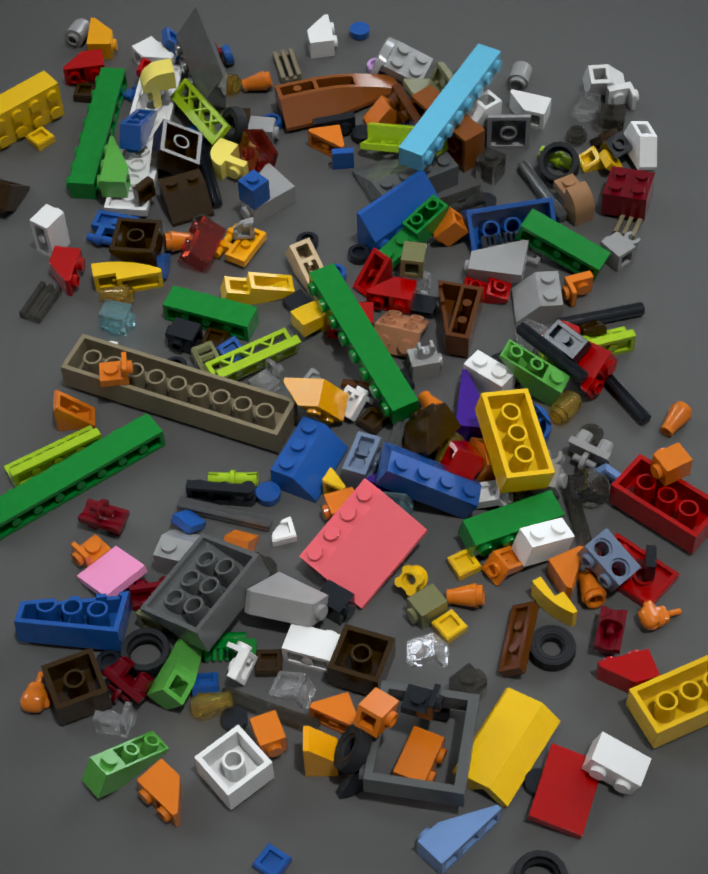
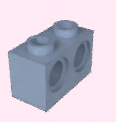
(361, 459)
(613, 556)

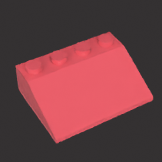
(363, 542)

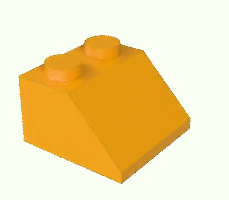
(318, 398)

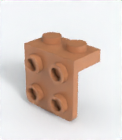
(400, 331)

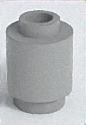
(77, 32)
(519, 75)

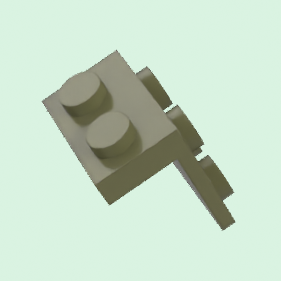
(439, 79)

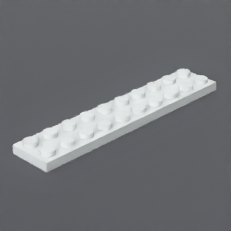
(139, 162)

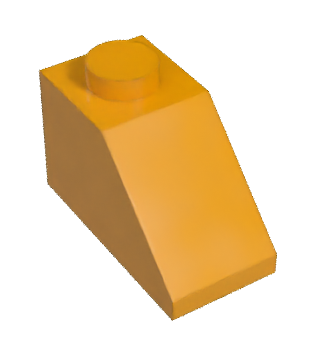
(101, 38)
(318, 753)

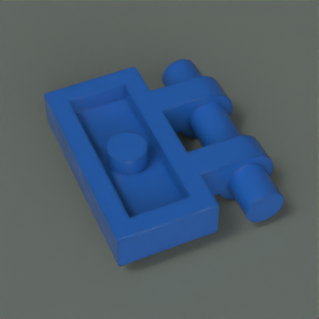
(104, 224)

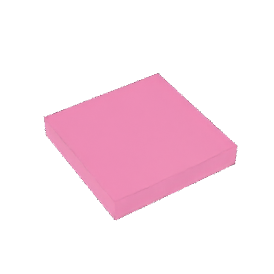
(112, 573)

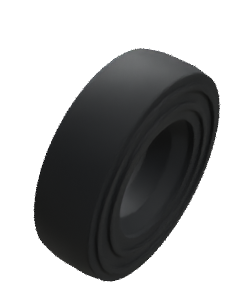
(237, 115)
(558, 634)
(352, 750)

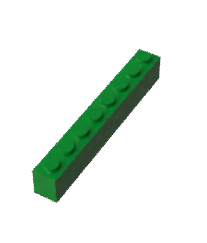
(97, 128)
(363, 343)
(78, 473)

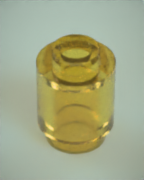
(565, 407)

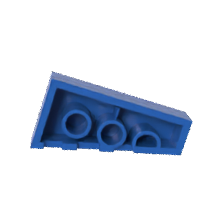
(75, 622)

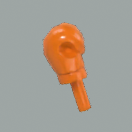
(655, 617)
(35, 696)

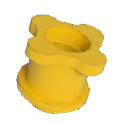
(406, 579)

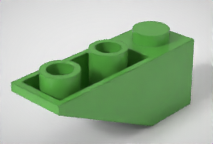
(115, 173)
(534, 373)
(176, 676)
(120, 764)

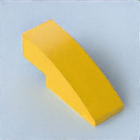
(133, 274)
(257, 288)
(308, 319)

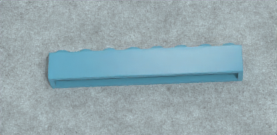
(450, 107)

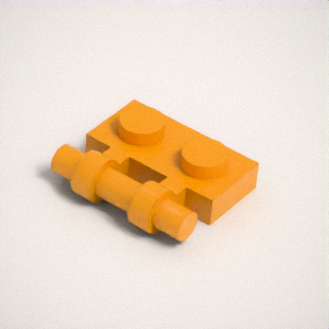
(242, 249)

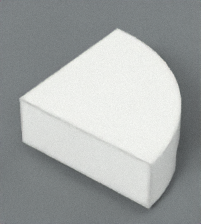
(284, 533)

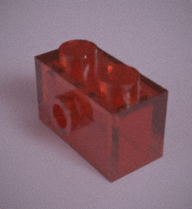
(257, 149)
(202, 243)

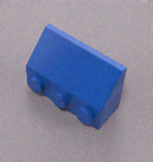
(307, 459)

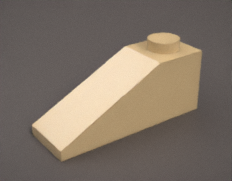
(303, 260)

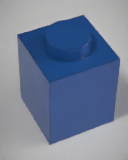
(253, 189)

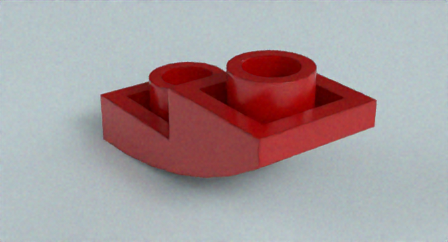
(494, 291)

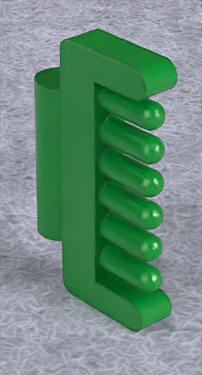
(221, 643)

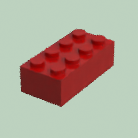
(672, 510)

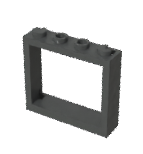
(423, 789)

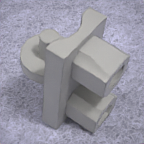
(588, 454)

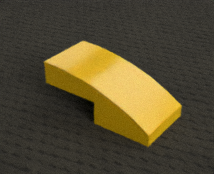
(556, 605)

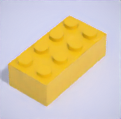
(28, 107)
(514, 440)
(672, 703)

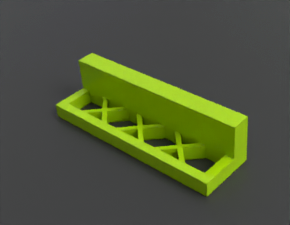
(196, 114)
(389, 137)
(616, 340)
(255, 361)
(41, 459)

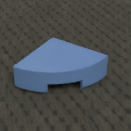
(608, 471)

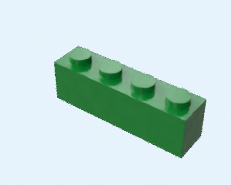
(562, 244)
(211, 312)
(500, 526)

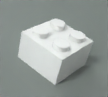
(234, 767)

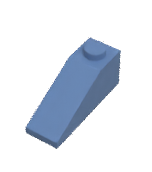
(455, 836)

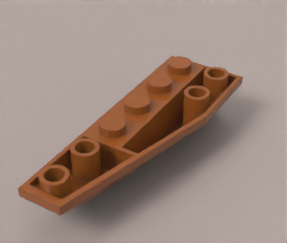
(328, 95)

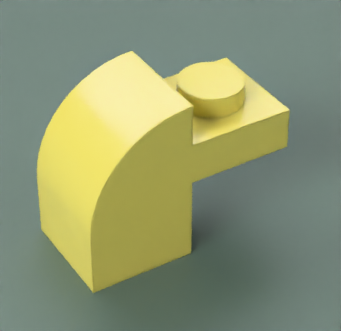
(156, 78)
(227, 161)

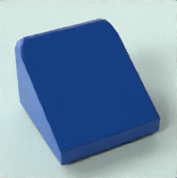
(206, 683)

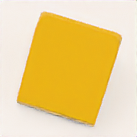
(591, 160)
(332, 482)

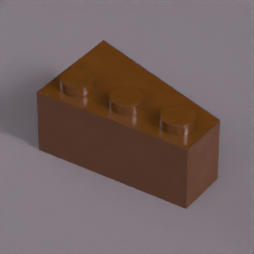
(459, 314)

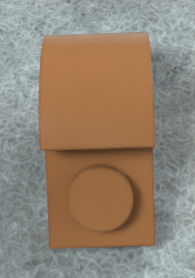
(577, 197)

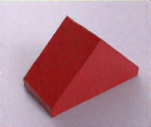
(375, 271)

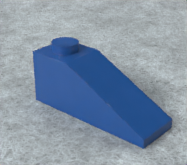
(136, 130)

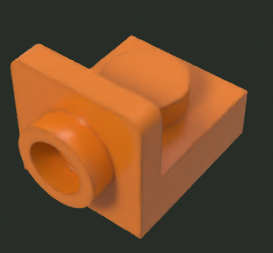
(576, 285)
(116, 372)
(88, 551)
(500, 564)

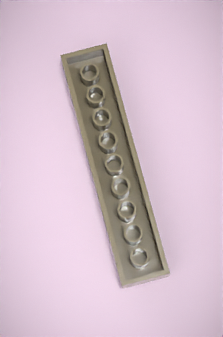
(185, 394)

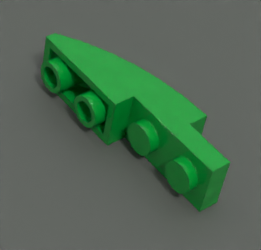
(416, 227)

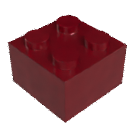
(628, 192)

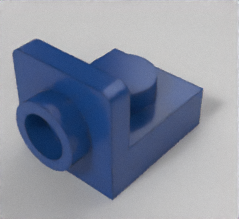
(169, 40)

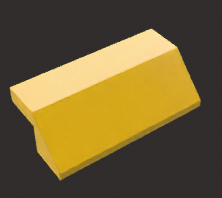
(509, 745)

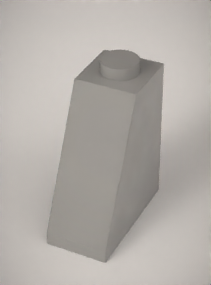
(281, 196)
(501, 262)
(286, 601)

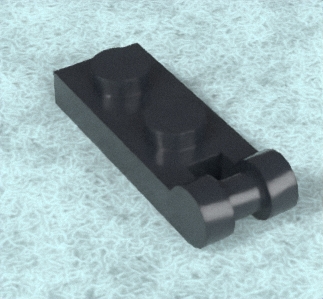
(222, 492)

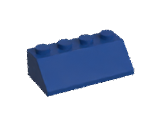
(385, 215)
(502, 219)
(427, 481)

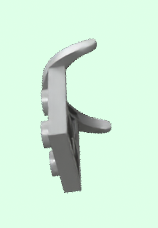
(401, 61)

